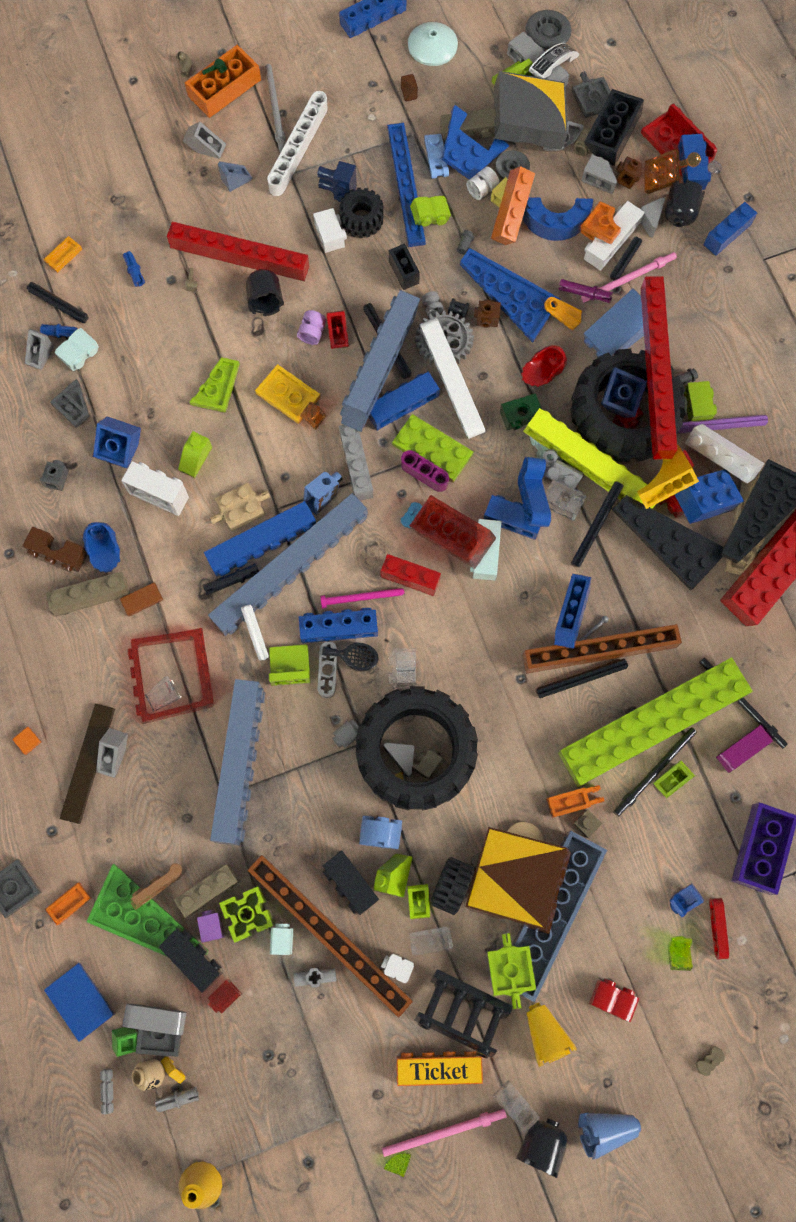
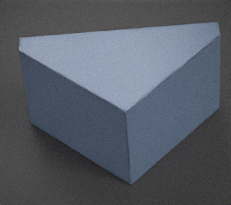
(233, 175)

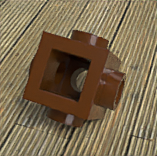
(628, 172)
(487, 313)

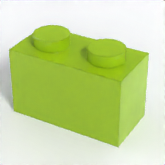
(700, 401)

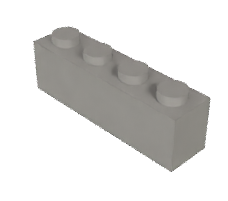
(524, 47)
(356, 462)

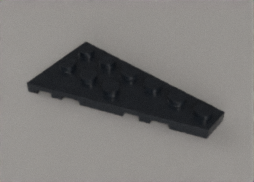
(765, 508)
(678, 547)

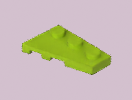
(218, 387)

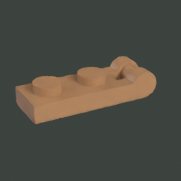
(156, 886)

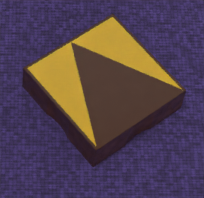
(518, 879)

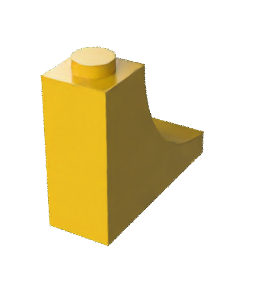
(672, 478)

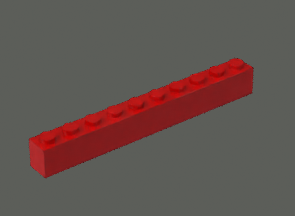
(658, 368)

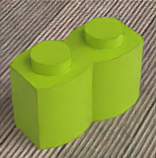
(430, 210)

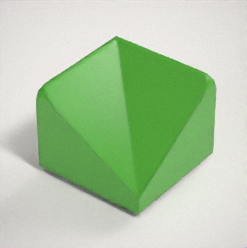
(124, 1041)

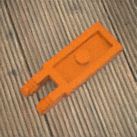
(572, 801)

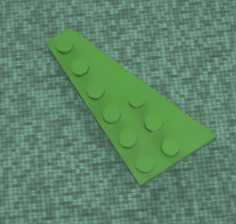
(114, 913)

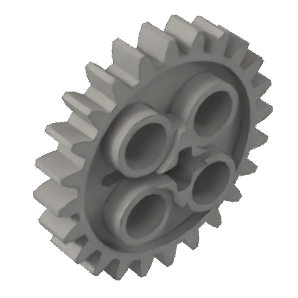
(447, 323)

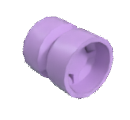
(311, 327)

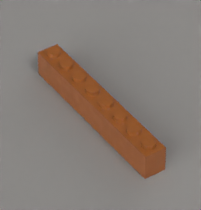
(602, 649)

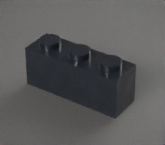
(350, 883)
(191, 959)

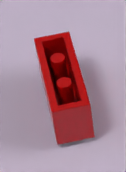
(410, 574)

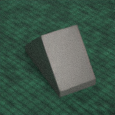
(652, 216)
(37, 349)
(402, 756)

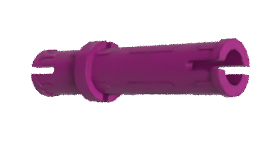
(587, 291)

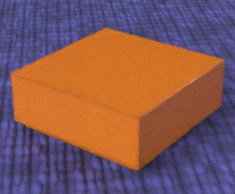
(26, 740)

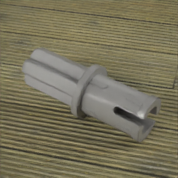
(177, 1099)

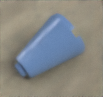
(606, 1132)

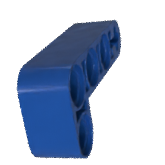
(533, 492)

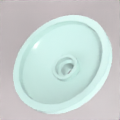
(432, 43)

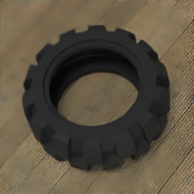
(597, 428)
(423, 703)

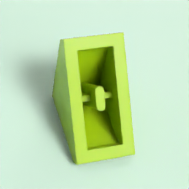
(673, 779)
(418, 901)

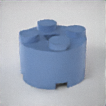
(380, 832)

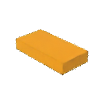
(62, 254)

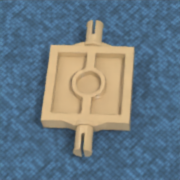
(239, 507)

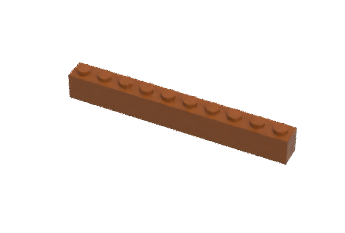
(330, 936)

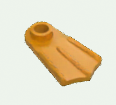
(564, 312)

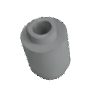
(346, 734)

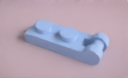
(434, 150)

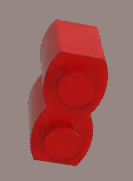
(613, 1000)

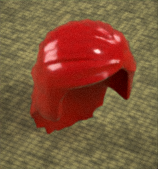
(544, 366)

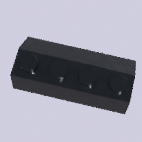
(614, 125)

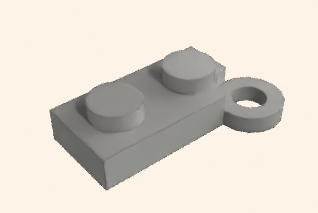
(560, 471)

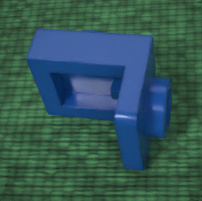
(685, 900)

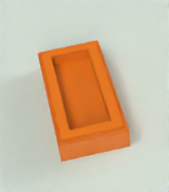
(68, 903)

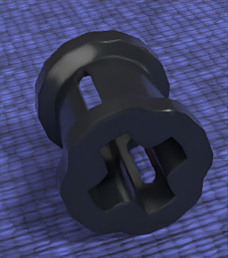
(458, 308)

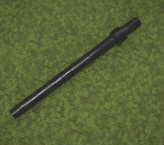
(771, 730)
(630, 798)

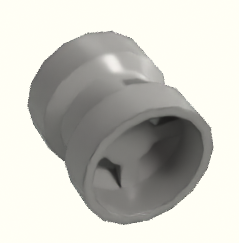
(432, 303)

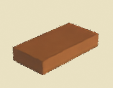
(141, 599)

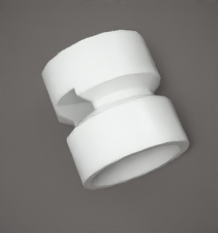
(482, 183)

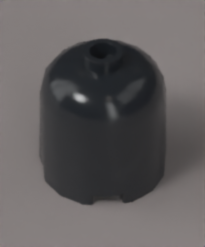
(684, 203)
(264, 292)
(544, 1147)

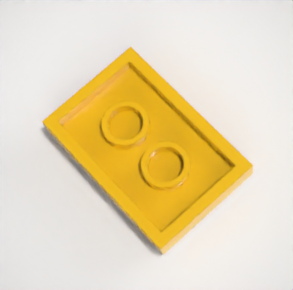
(287, 393)

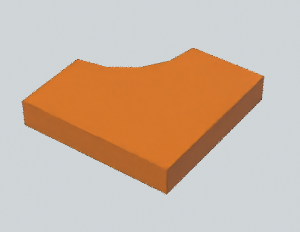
(601, 223)

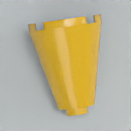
(547, 1035)
(200, 1185)

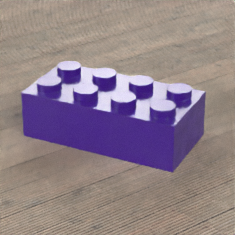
(764, 849)

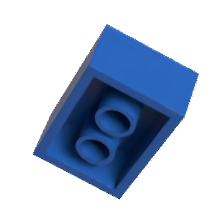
(709, 497)

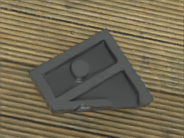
(72, 404)

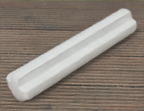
(254, 632)

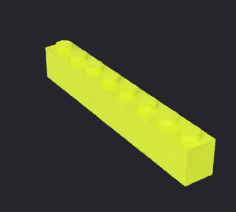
(583, 455)

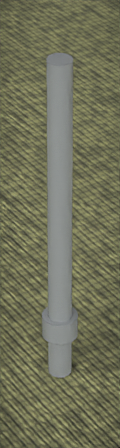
(279, 134)

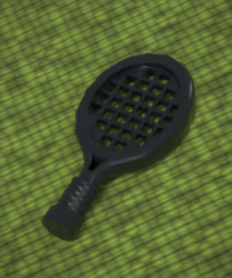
(334, 652)

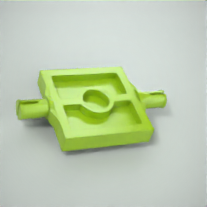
(511, 970)

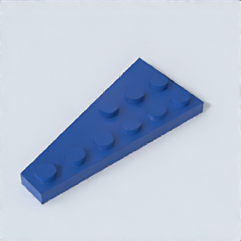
(518, 297)

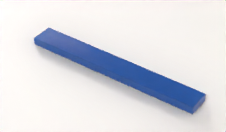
(405, 182)

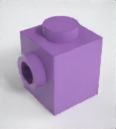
(210, 926)

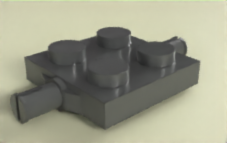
(591, 94)

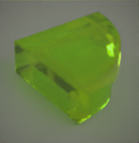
(398, 1163)

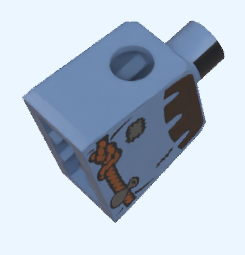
(321, 491)

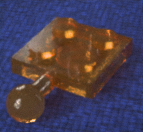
(664, 169)

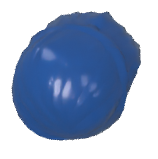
(101, 546)

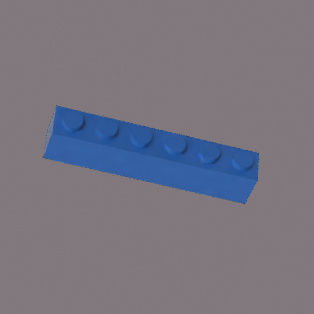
(260, 539)

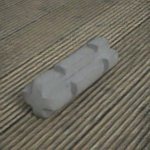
(106, 1091)

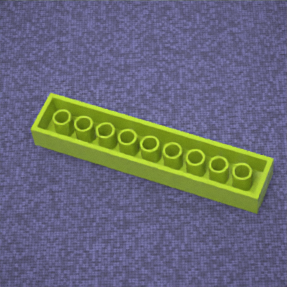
(654, 722)

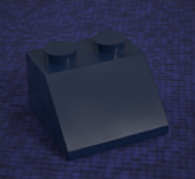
(623, 393)

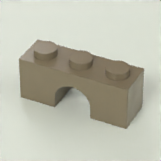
(206, 890)

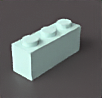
(488, 565)

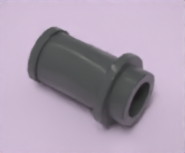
(466, 238)
(688, 376)

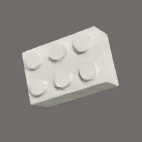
(155, 488)

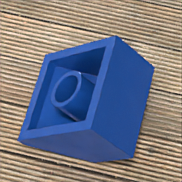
(116, 441)

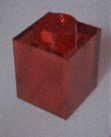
(224, 996)

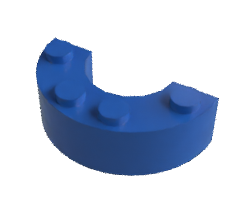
(556, 225)

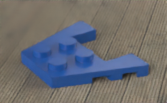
(465, 153)

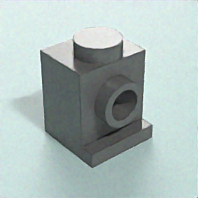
(57, 480)

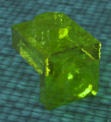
(680, 953)

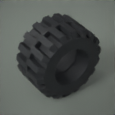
(361, 200)
(452, 886)

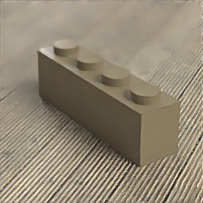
(476, 125)
(87, 594)

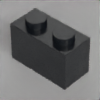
(404, 266)

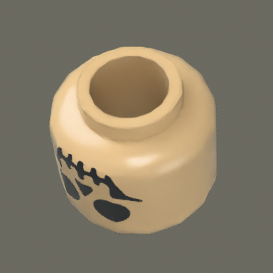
(148, 1075)

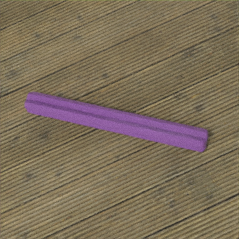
(726, 423)

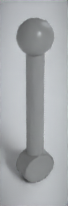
(604, 619)

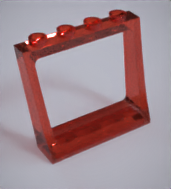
(197, 639)

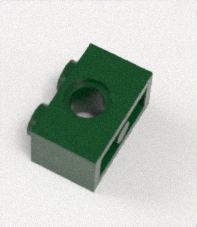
(509, 411)

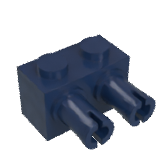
(339, 180)

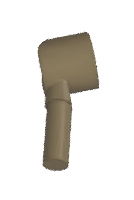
(191, 284)

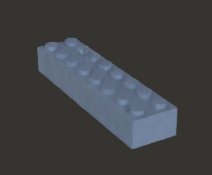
(379, 361)
(237, 763)
(580, 872)

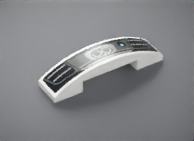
(551, 58)

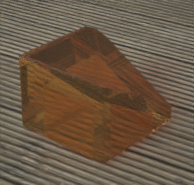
(313, 415)

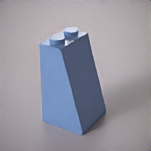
(618, 326)

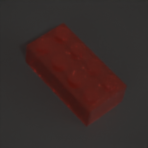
(453, 531)

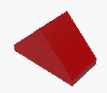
(337, 329)

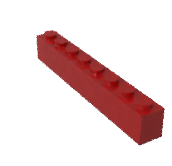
(238, 251)

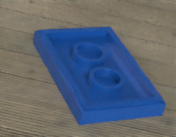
(79, 1002)

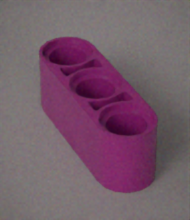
(421, 463)
(744, 749)

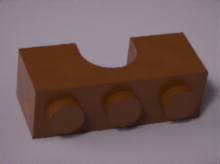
(39, 544)

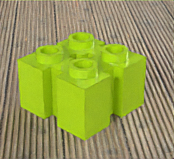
(234, 909)

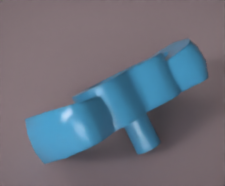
(409, 516)

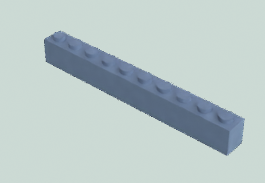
(290, 563)

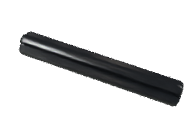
(57, 302)

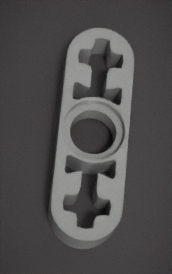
(321, 683)

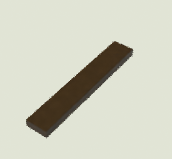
(86, 765)

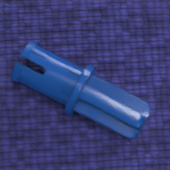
(133, 269)
(57, 330)

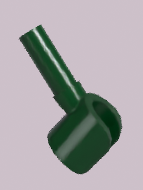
(218, 65)

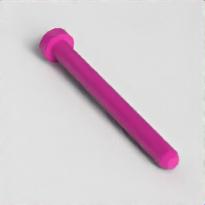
(360, 597)

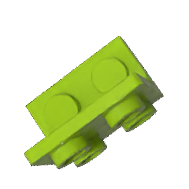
(289, 665)

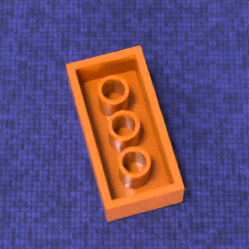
(217, 89)

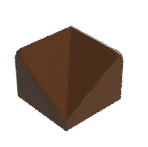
(409, 87)

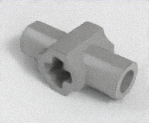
(303, 978)

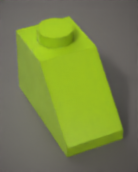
(194, 454)
(393, 875)

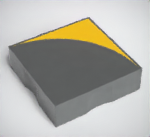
(530, 110)

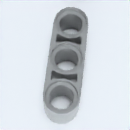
(154, 1019)

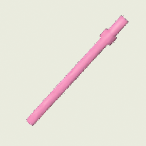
(658, 263)
(484, 1120)

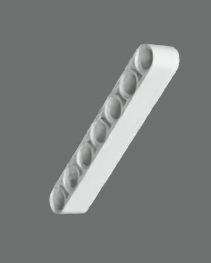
(297, 143)
(452, 378)

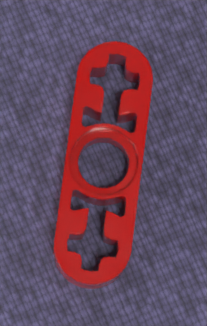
(719, 928)

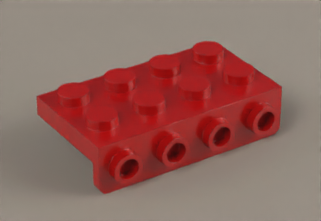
(667, 130)

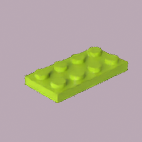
(433, 446)

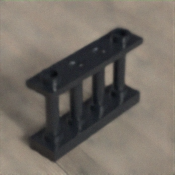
(480, 1001)

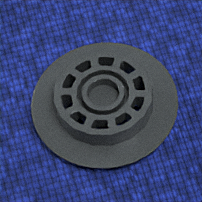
(548, 28)

